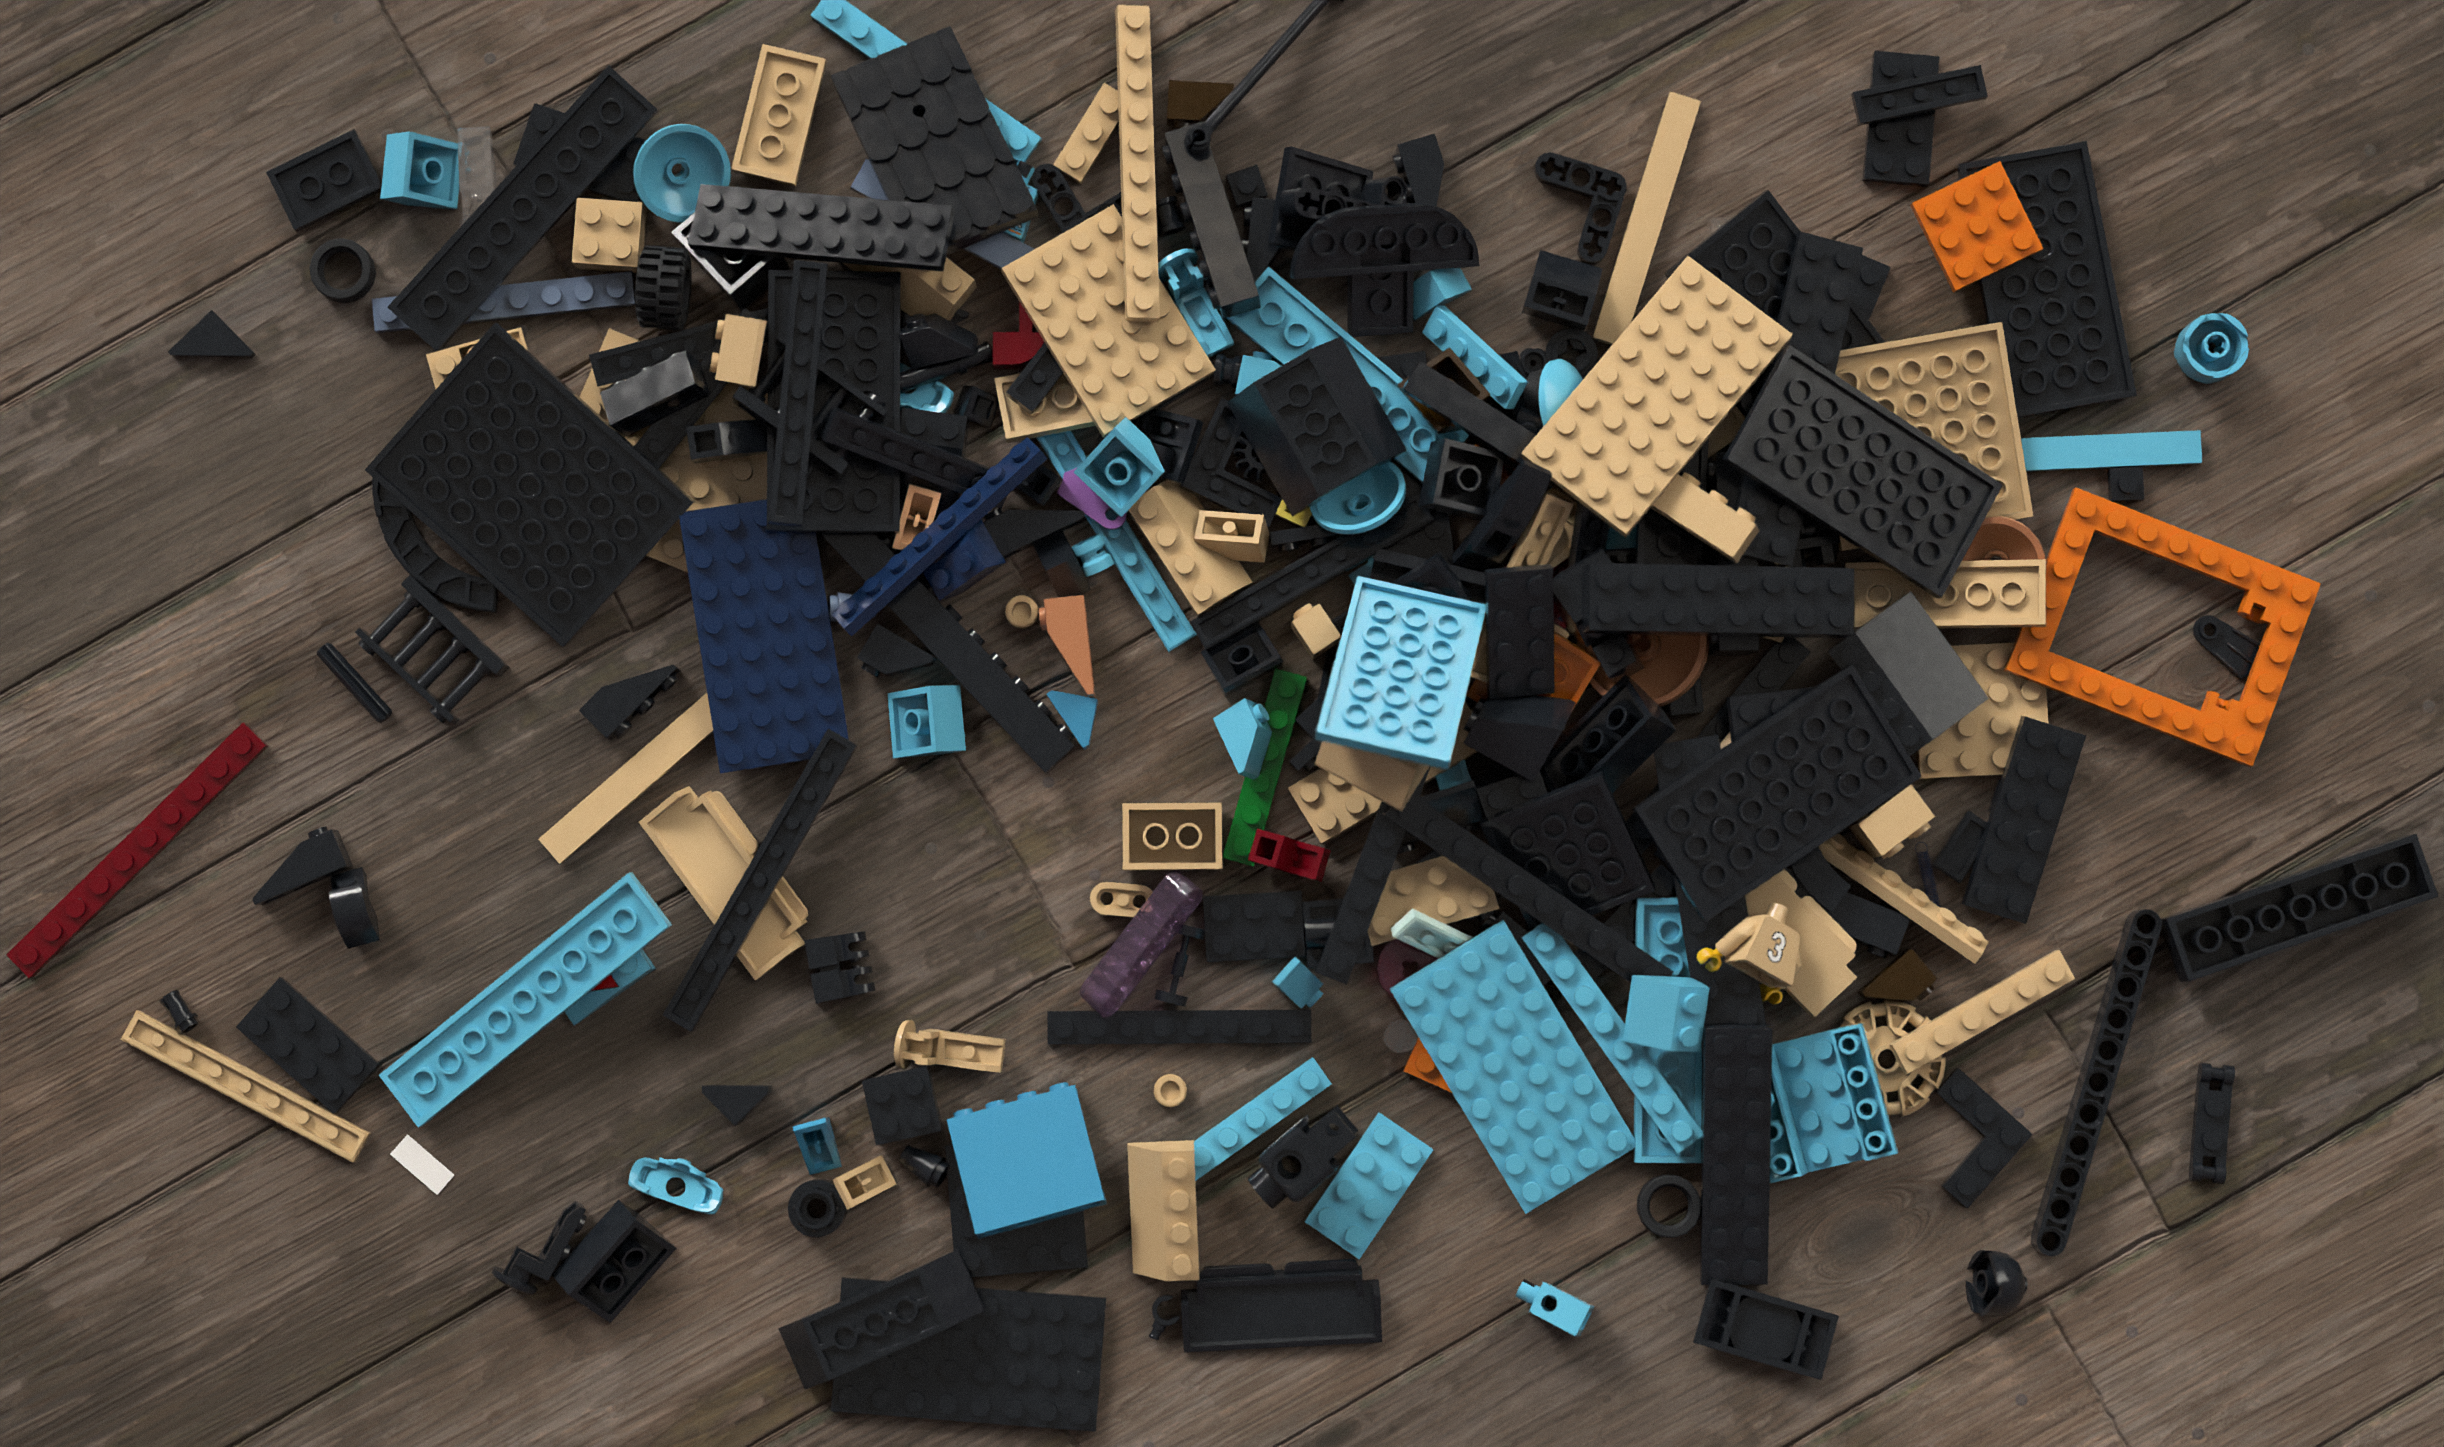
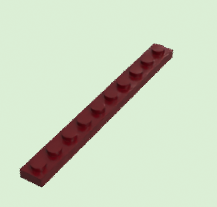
(137, 850)

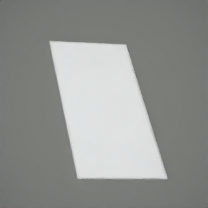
(422, 1164)

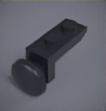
(524, 1264)

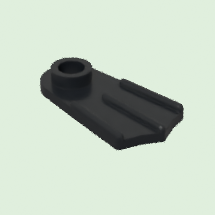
(2227, 645)

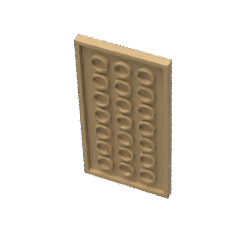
(1656, 395)

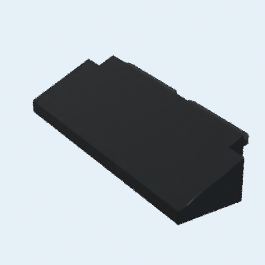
(1281, 1308)

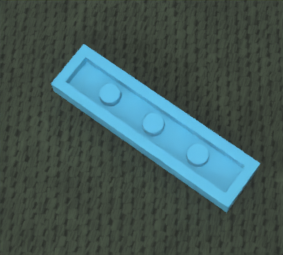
(1485, 364)

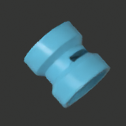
(1092, 555)

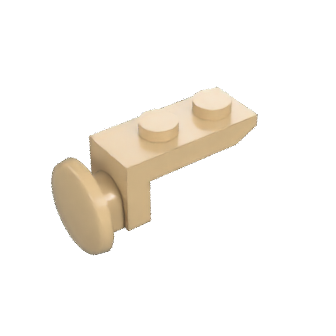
(947, 1049)

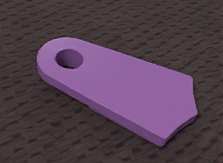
(1086, 500)

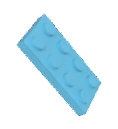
(1368, 1185)

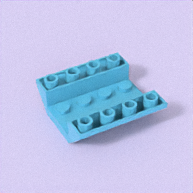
(1826, 1104)

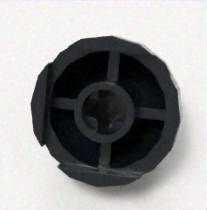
(1996, 1283)

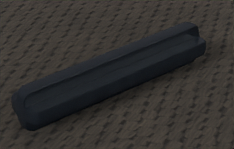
(354, 682)

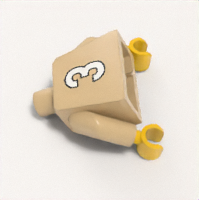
(1761, 949)

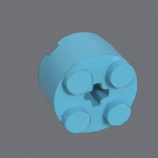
(2228, 356)

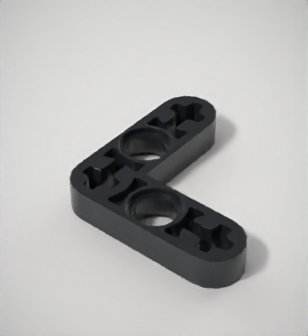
(1599, 201)
(1078, 214)

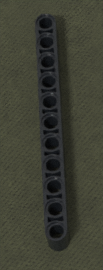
(2108, 1070)

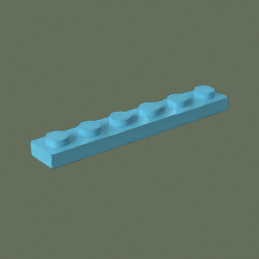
(1258, 1116)

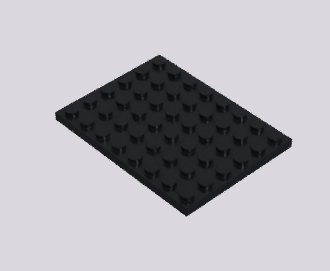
(529, 484)

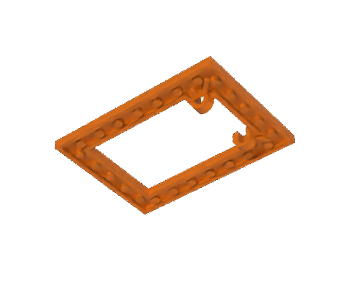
(2221, 726)

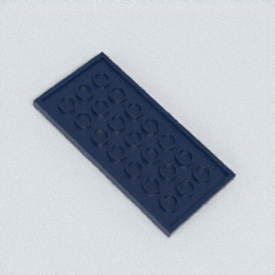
(761, 636)

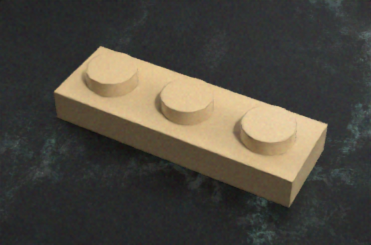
(1090, 135)

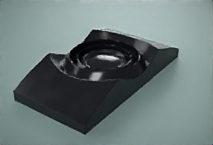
(1766, 1329)

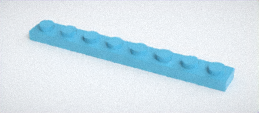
(873, 40)
(1608, 1032)

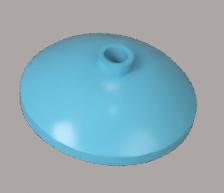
(701, 162)
(1555, 386)
(1362, 502)

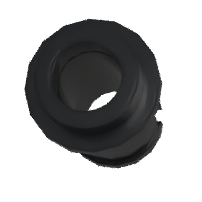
(179, 1012)

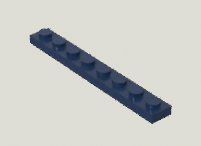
(939, 536)

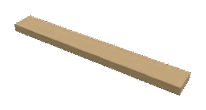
(1646, 217)
(629, 781)
(245, 1086)

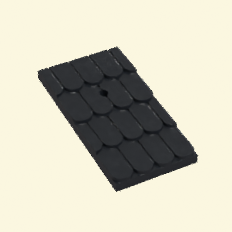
(935, 136)

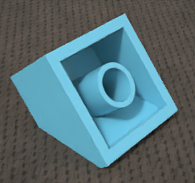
(420, 171)
(1121, 467)
(926, 721)
(1666, 1012)

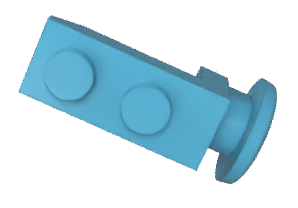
(1193, 302)

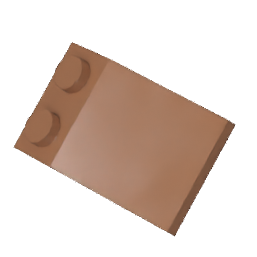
(1068, 629)

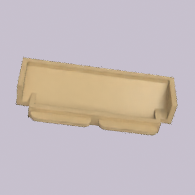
(710, 855)
(1822, 947)

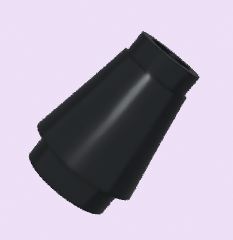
(925, 1165)

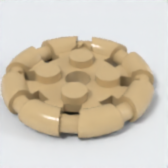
(1879, 1038)

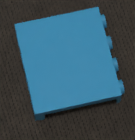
(1025, 1160)

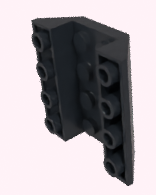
(1315, 424)

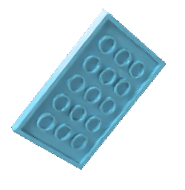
(1401, 672)

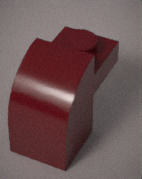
(1016, 349)
(1289, 855)

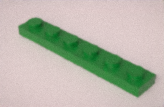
(1258, 794)

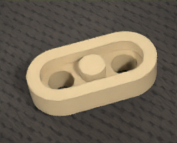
(1122, 898)

